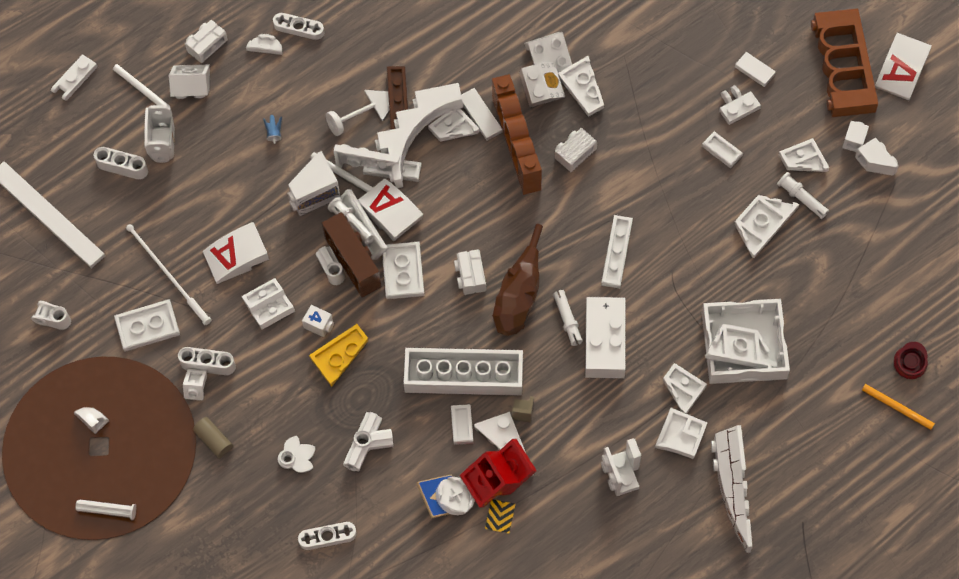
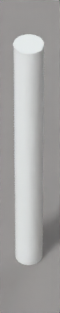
(143, 89)
(347, 176)

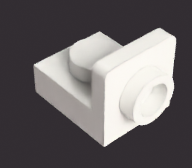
(194, 384)

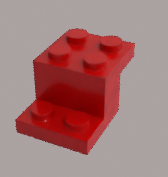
(498, 473)

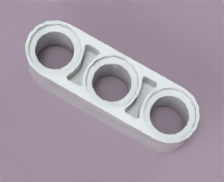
(126, 169)
(213, 367)

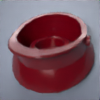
(911, 360)

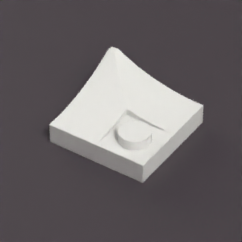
(681, 433)

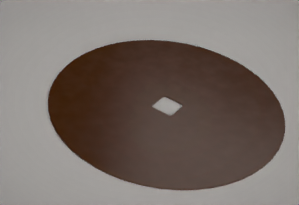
(148, 447)

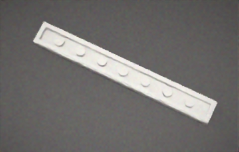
(49, 216)

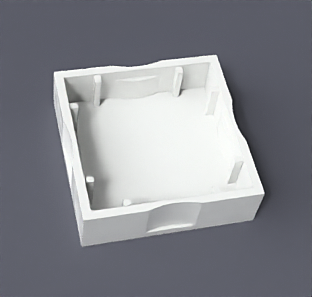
(756, 315)

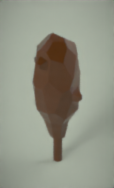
(518, 290)

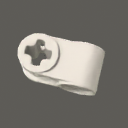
(48, 314)

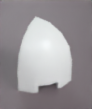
(91, 418)

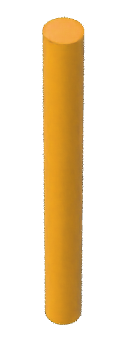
(897, 406)

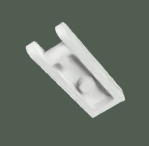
(74, 76)

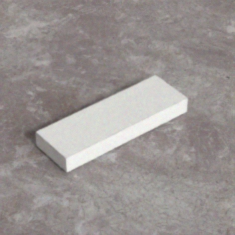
(481, 114)
(410, 172)

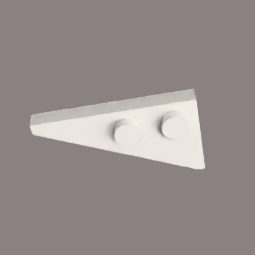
(361, 157)

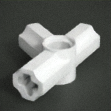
(375, 439)

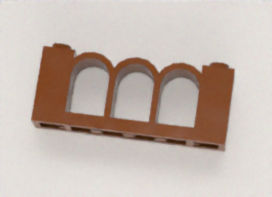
(851, 101)
(516, 134)

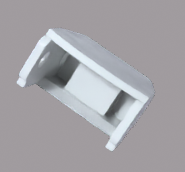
(159, 133)

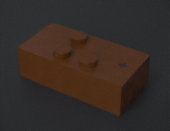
(352, 254)

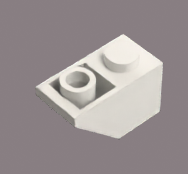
(876, 158)

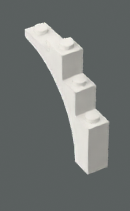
(427, 107)

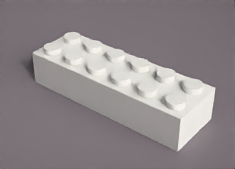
(463, 371)

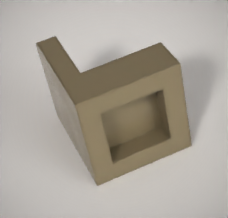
(523, 409)

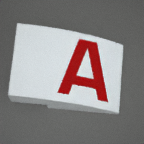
(903, 66)
(390, 209)
(235, 253)

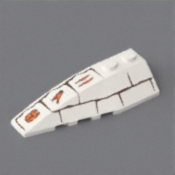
(731, 471)

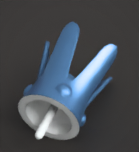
(273, 130)

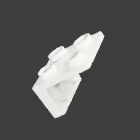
(550, 49)
(620, 472)

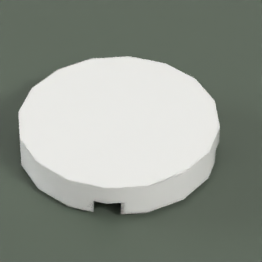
(454, 496)

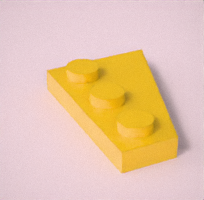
(339, 353)

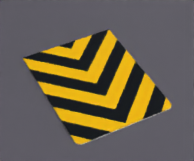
(500, 516)

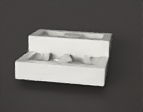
(268, 303)

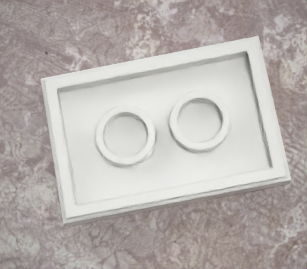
(403, 270)
(147, 325)

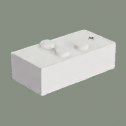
(605, 337)

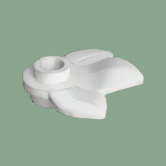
(299, 454)

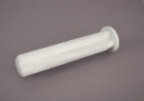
(106, 508)

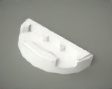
(265, 44)

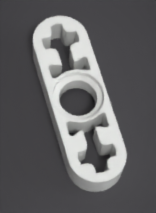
(304, 32)
(320, 530)

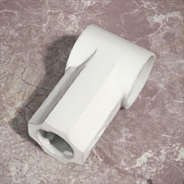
(330, 265)

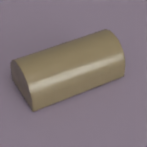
(212, 437)

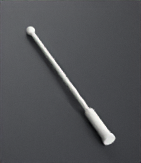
(191, 302)

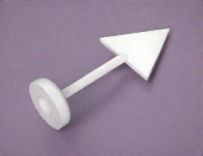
(379, 101)

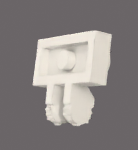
(739, 107)

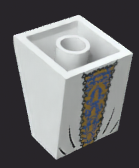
(313, 186)

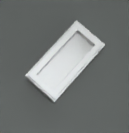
(755, 69)
(722, 149)
(462, 424)
(633, 453)

